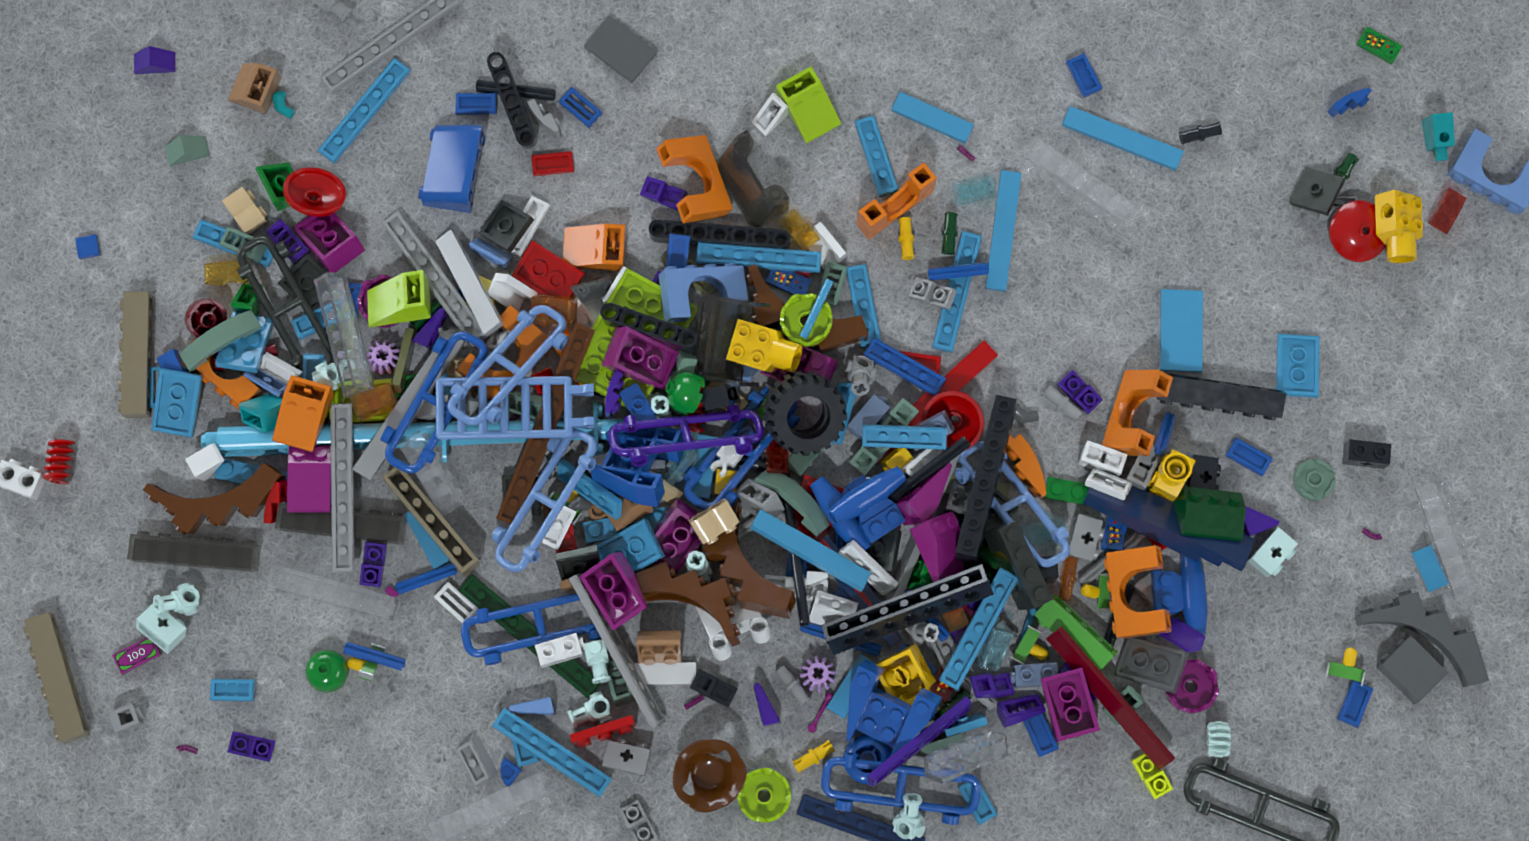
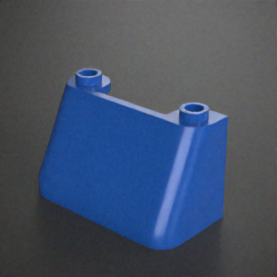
(452, 167)

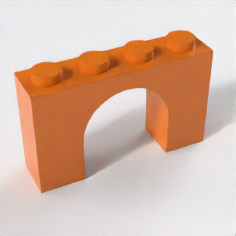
(697, 154)
(876, 216)
(527, 343)
(1134, 389)
(1121, 567)

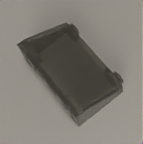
(756, 204)

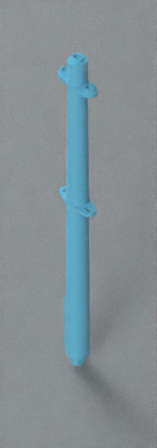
(251, 442)

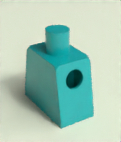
(1439, 134)
(261, 412)

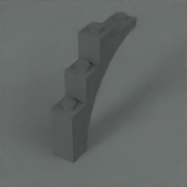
(1459, 648)

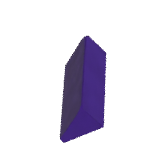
(1184, 636)

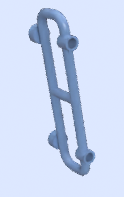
(492, 411)
(966, 473)
(530, 553)

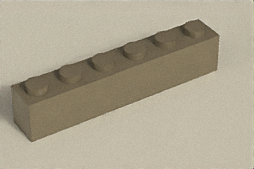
(136, 354)
(431, 521)
(56, 678)

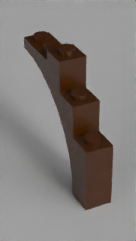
(842, 332)
(190, 513)
(753, 591)
(714, 598)

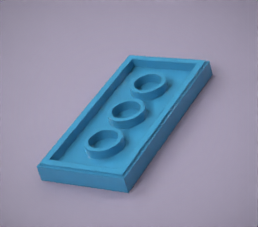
(1181, 330)

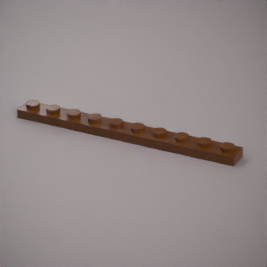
(536, 447)

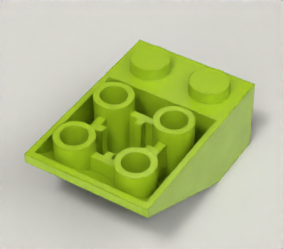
(808, 104)
(399, 300)

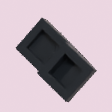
(713, 688)

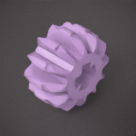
(375, 356)
(810, 672)

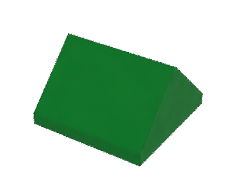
(273, 179)

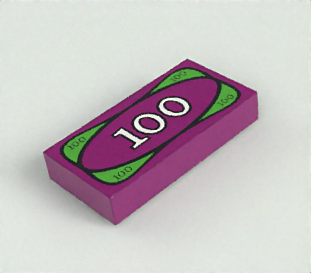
(136, 655)

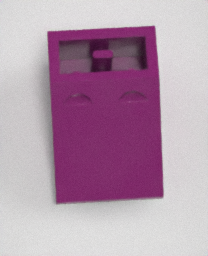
(809, 361)

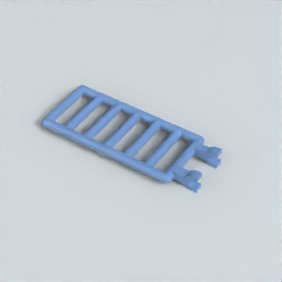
(504, 432)

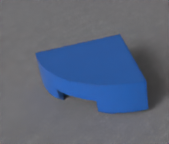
(509, 772)

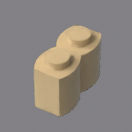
(245, 211)
(714, 521)

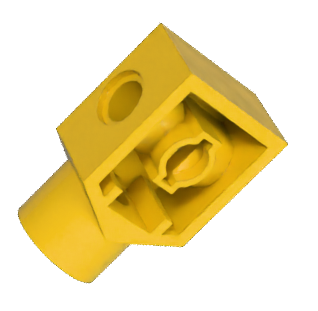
(1399, 224)
(763, 348)
(1171, 475)
(906, 674)

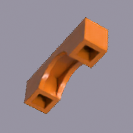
(237, 389)

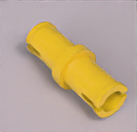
(906, 238)
(813, 756)

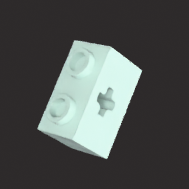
(1262, 557)
(164, 637)

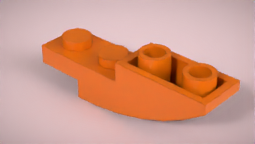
(1028, 467)

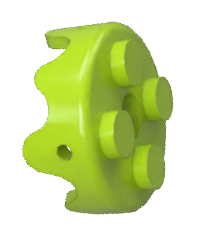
(801, 306)
(779, 792)

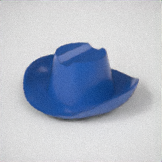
(866, 749)

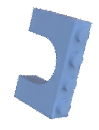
(1469, 171)
(675, 284)

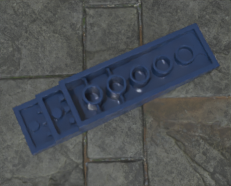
(1158, 520)

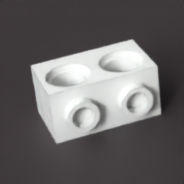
(1102, 458)
(21, 475)

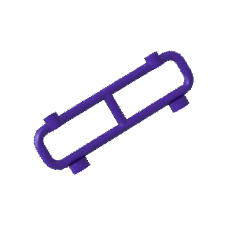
(639, 457)

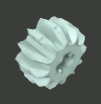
(1218, 739)

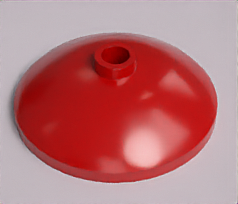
(314, 192)
(1347, 233)
(966, 408)

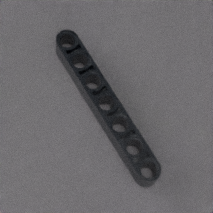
(729, 231)

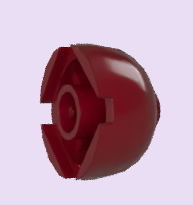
(203, 316)

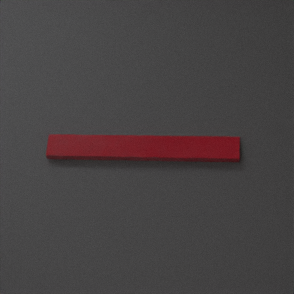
(1111, 699)

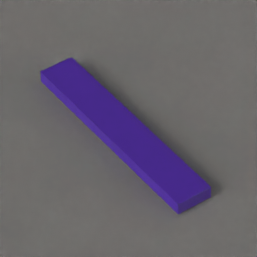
(919, 742)

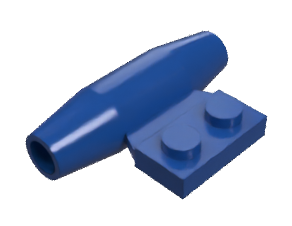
(827, 496)
(871, 503)
(1182, 593)

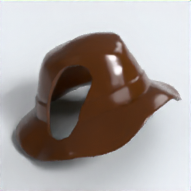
(713, 779)

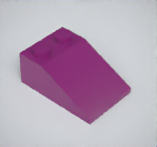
(329, 240)
(640, 357)
(309, 480)
(925, 498)
(676, 535)
(937, 545)
(614, 589)
(1069, 705)

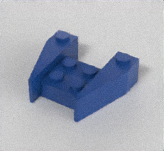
(636, 482)
(883, 714)

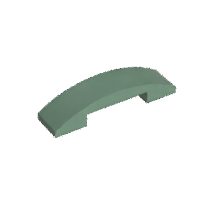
(219, 337)
(868, 457)
(798, 498)

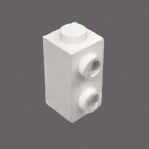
(559, 650)

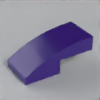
(661, 193)
(992, 686)

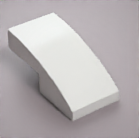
(812, 579)

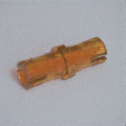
(1070, 564)

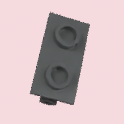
(592, 289)

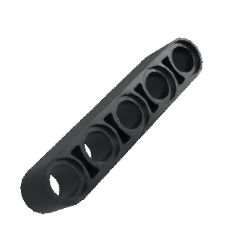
(511, 90)
(643, 320)

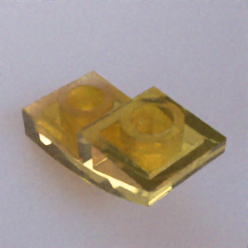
(799, 231)
(222, 272)

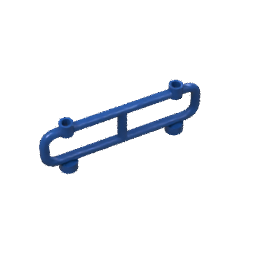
(392, 436)
(694, 475)
(492, 654)
(845, 799)

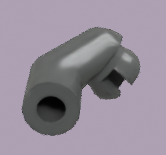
(1024, 417)
(579, 503)

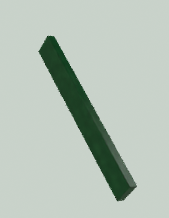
(521, 629)

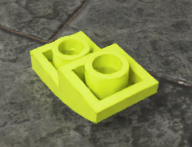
(1151, 776)

